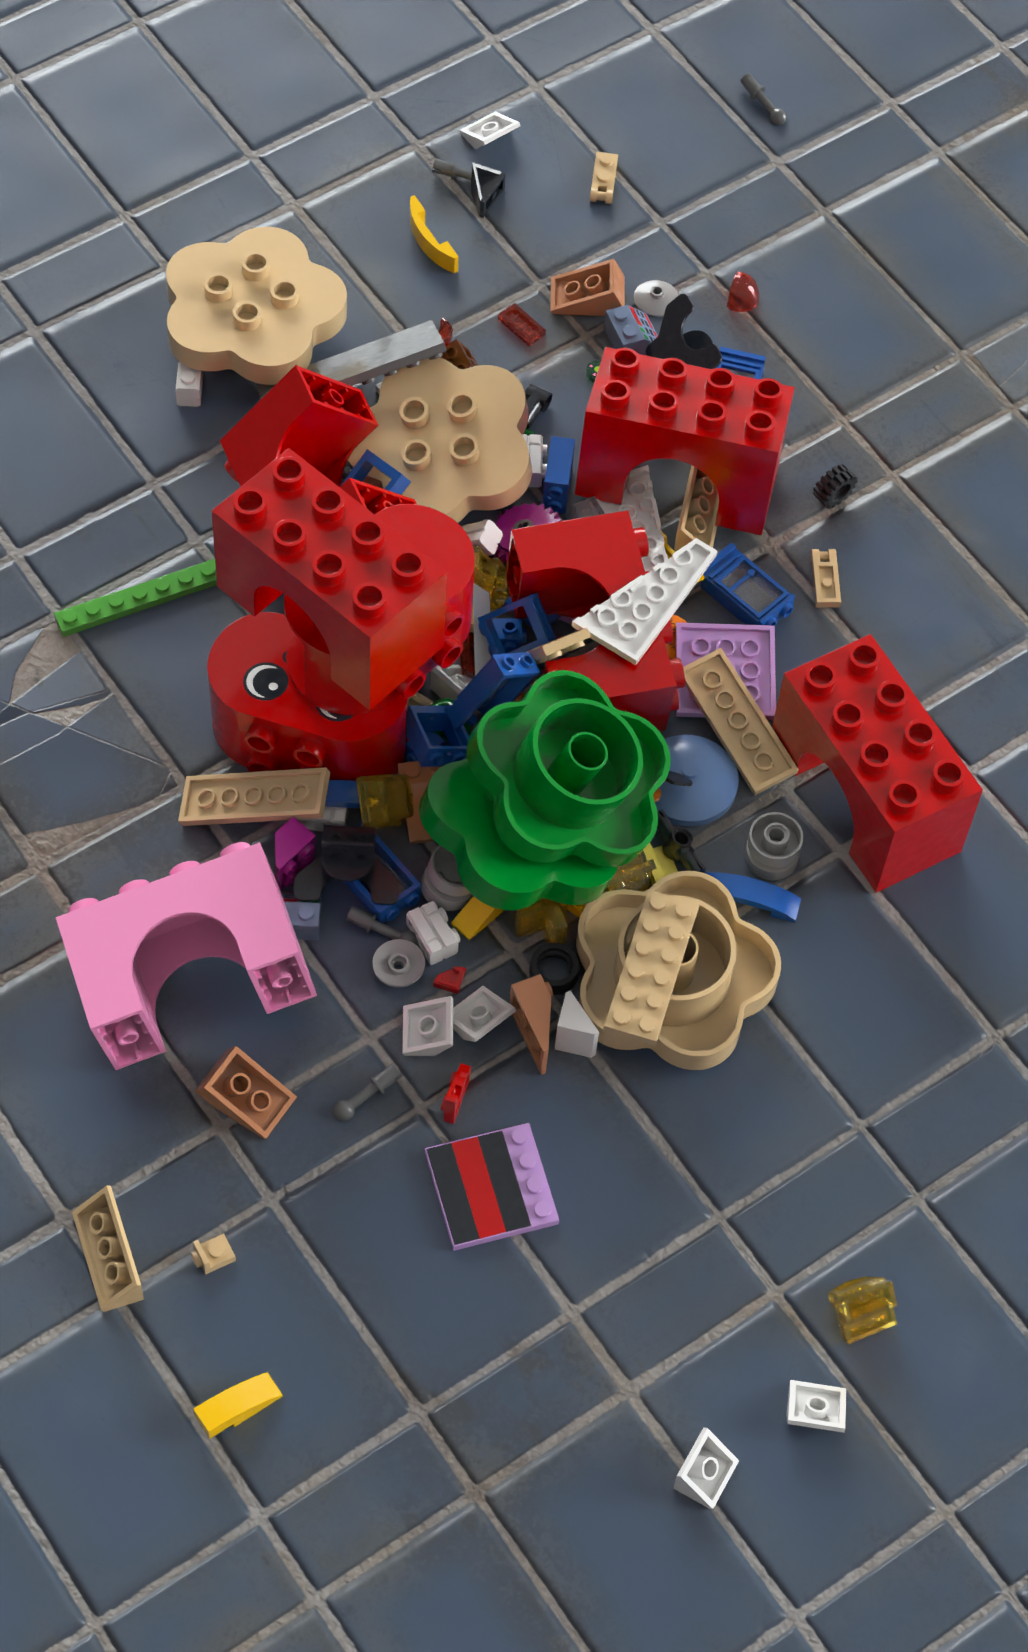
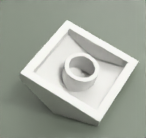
(488, 129)
(480, 1014)
(428, 1027)
(816, 1406)

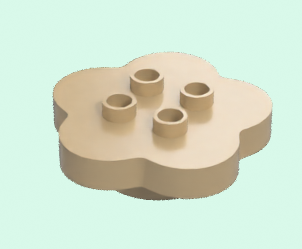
(251, 305)
(452, 436)
(723, 977)

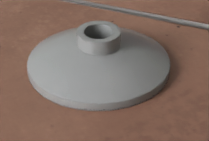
(653, 297)
(398, 953)

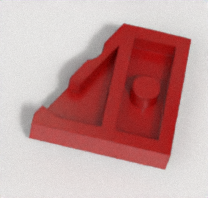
(455, 1094)

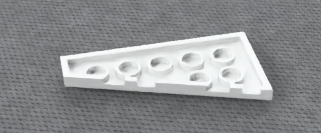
(643, 513)
(643, 607)

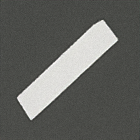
(481, 606)

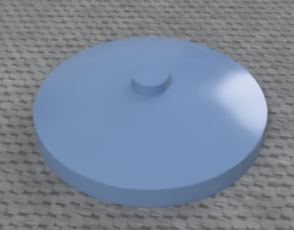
(713, 780)

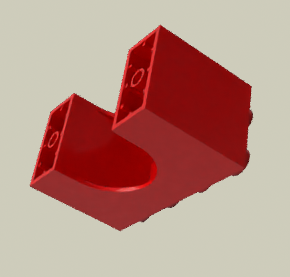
(688, 414)
(318, 422)
(341, 564)
(581, 566)
(892, 761)

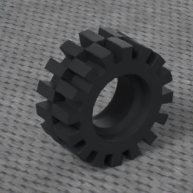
(835, 486)

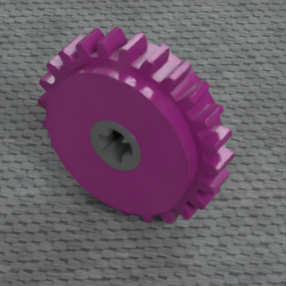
(521, 517)

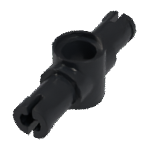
(678, 844)

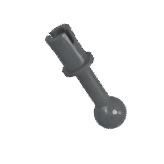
(777, 115)
(450, 169)
(368, 922)
(345, 1110)

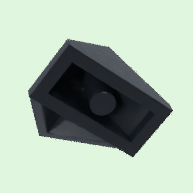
(486, 187)

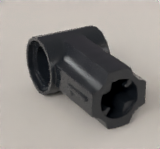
(537, 401)

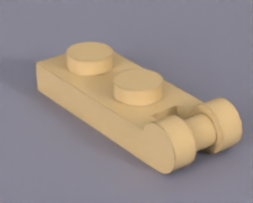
(604, 177)
(825, 578)

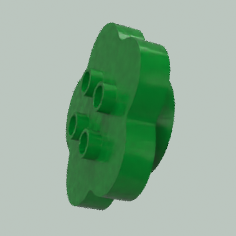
(570, 773)
(460, 819)

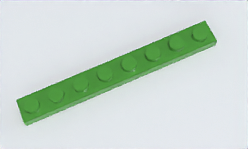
(136, 598)

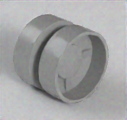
(773, 846)
(442, 882)

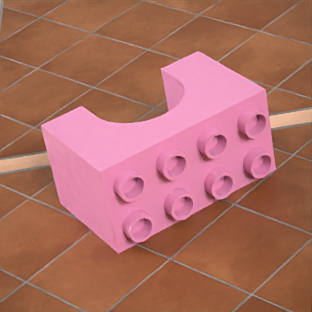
(138, 938)

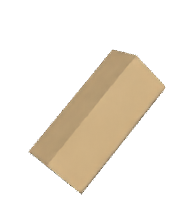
(698, 511)
(107, 1251)

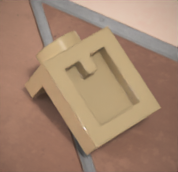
(212, 1254)

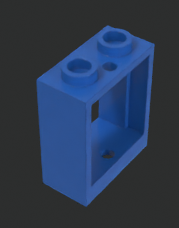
(369, 460)
(558, 474)
(537, 618)
(420, 720)

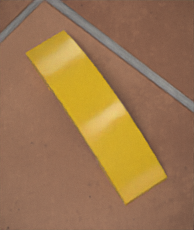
(439, 253)

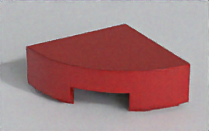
(450, 980)

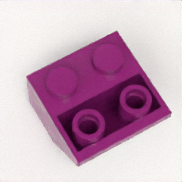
(292, 851)

